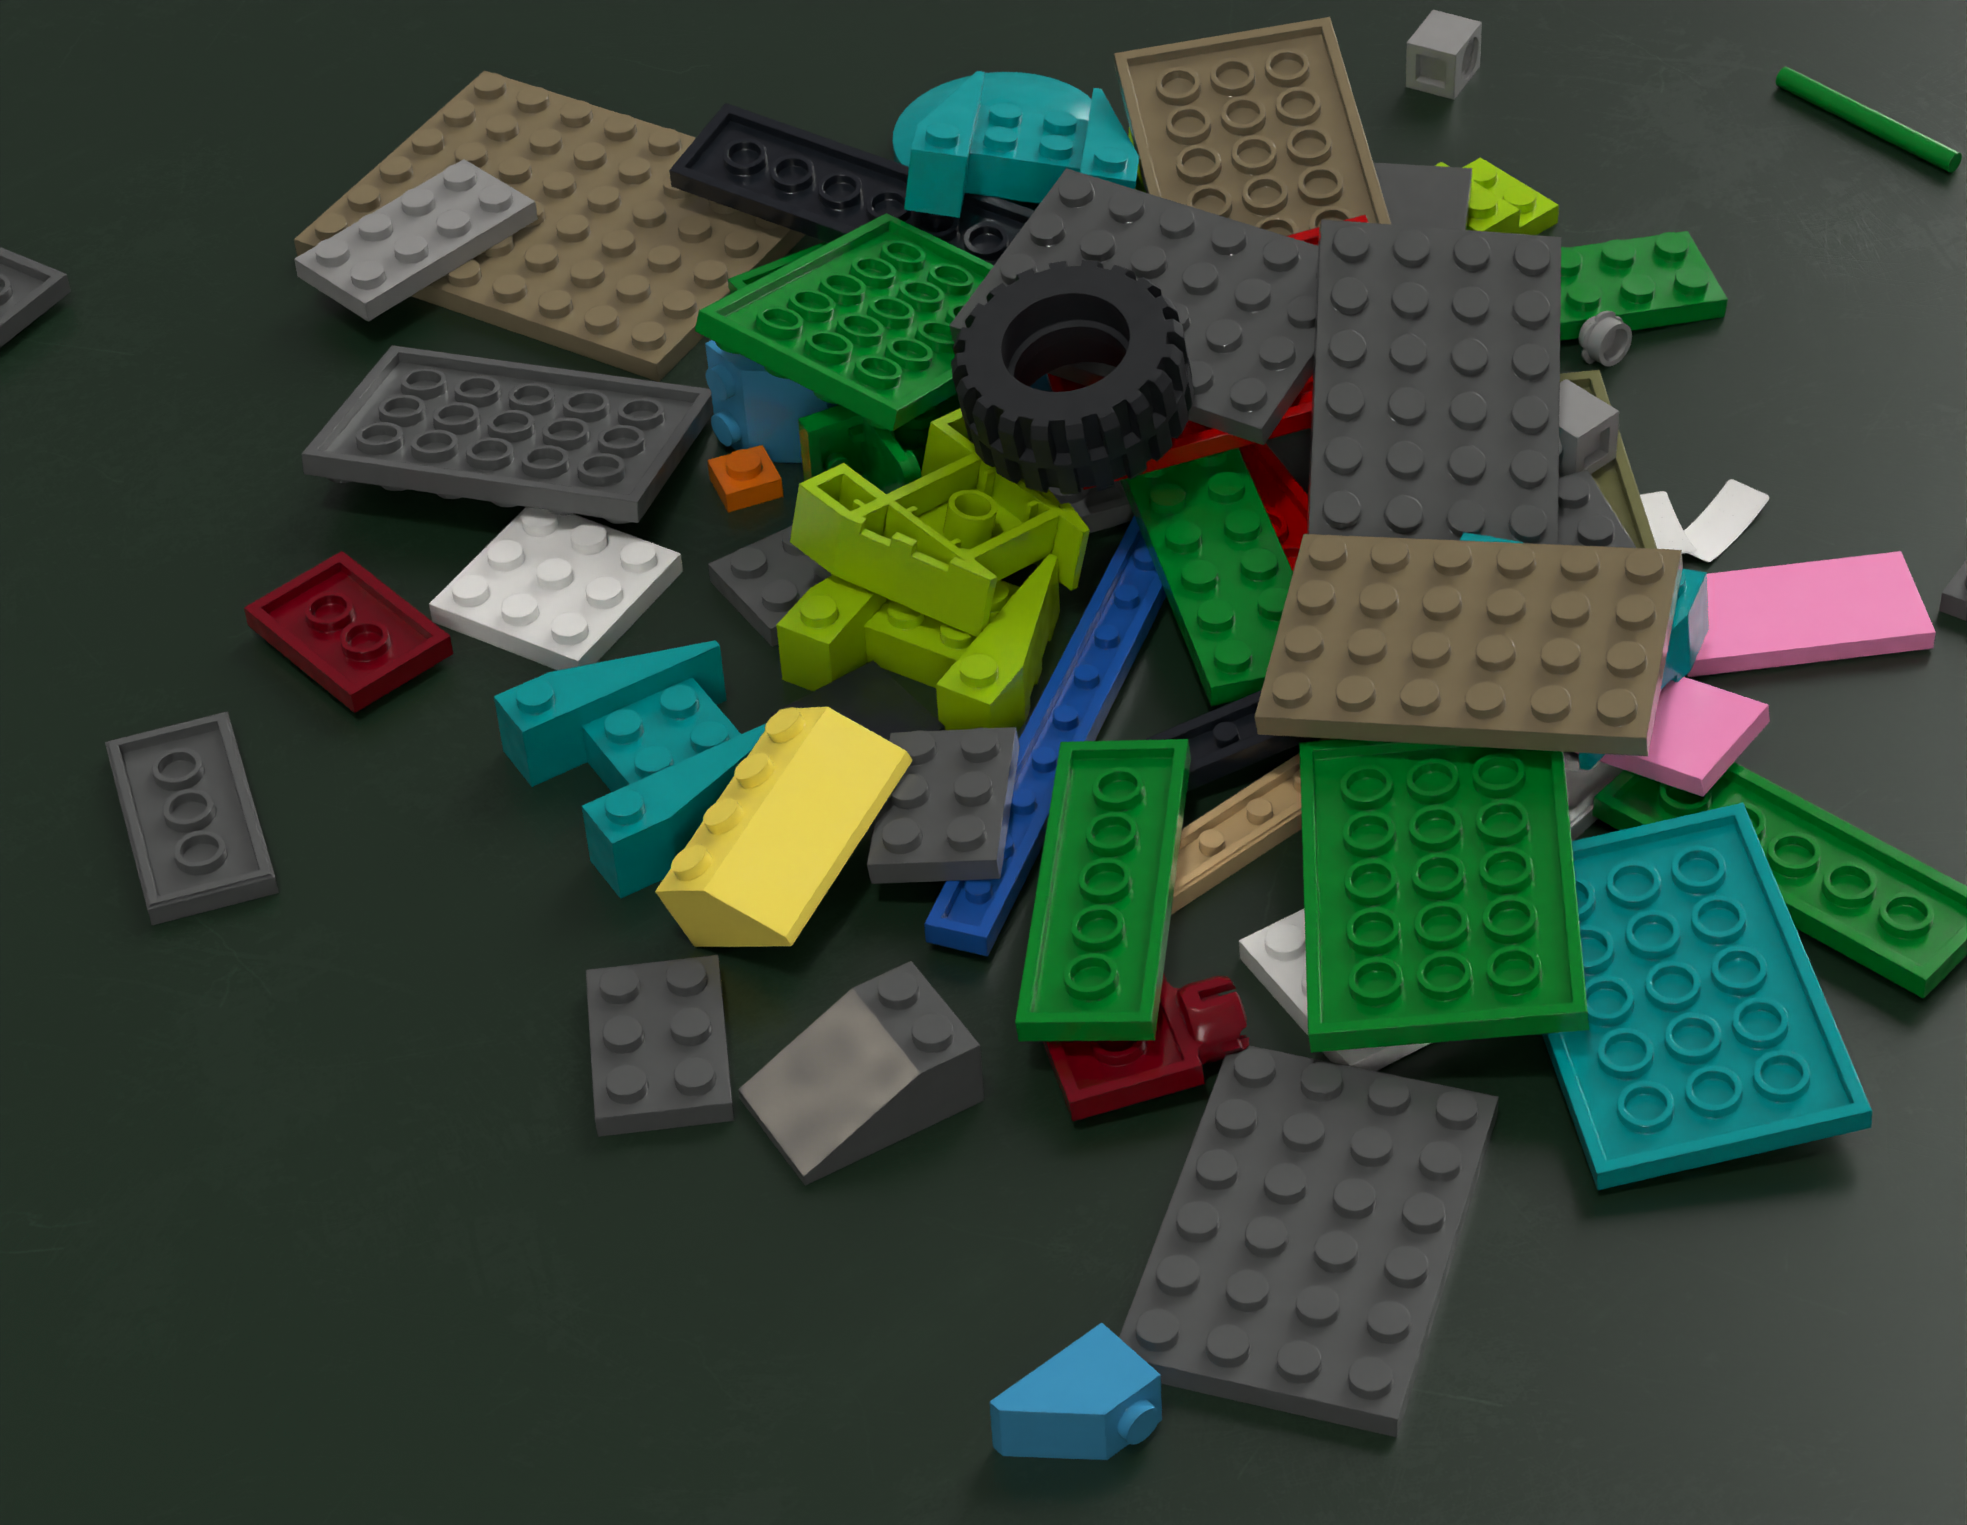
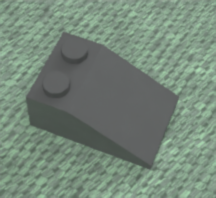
(866, 1075)

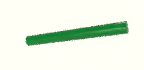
(1869, 119)

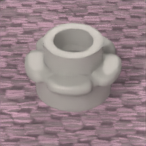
(1605, 339)

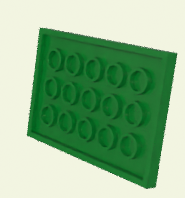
(857, 320)
(1437, 894)

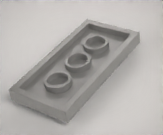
(415, 239)

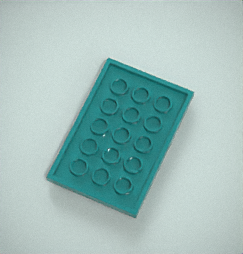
(1697, 1007)

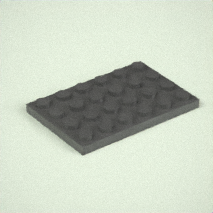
(1235, 287)
(1435, 384)
(510, 434)
(1311, 1237)

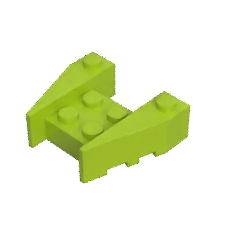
(939, 537)
(976, 679)

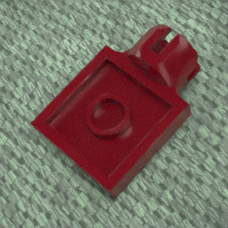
(1191, 1030)

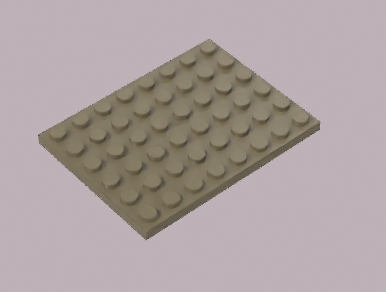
(614, 249)

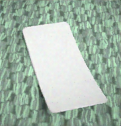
(1725, 519)
(1664, 523)

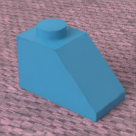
(1079, 1402)

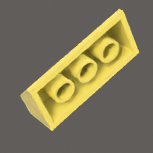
(781, 830)

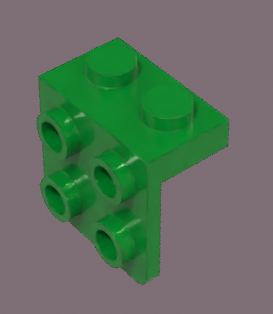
(844, 437)

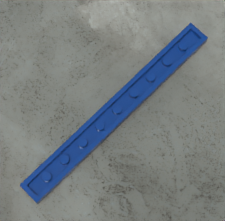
(1070, 709)

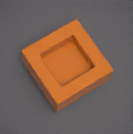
(745, 478)

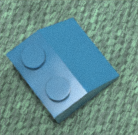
(756, 406)

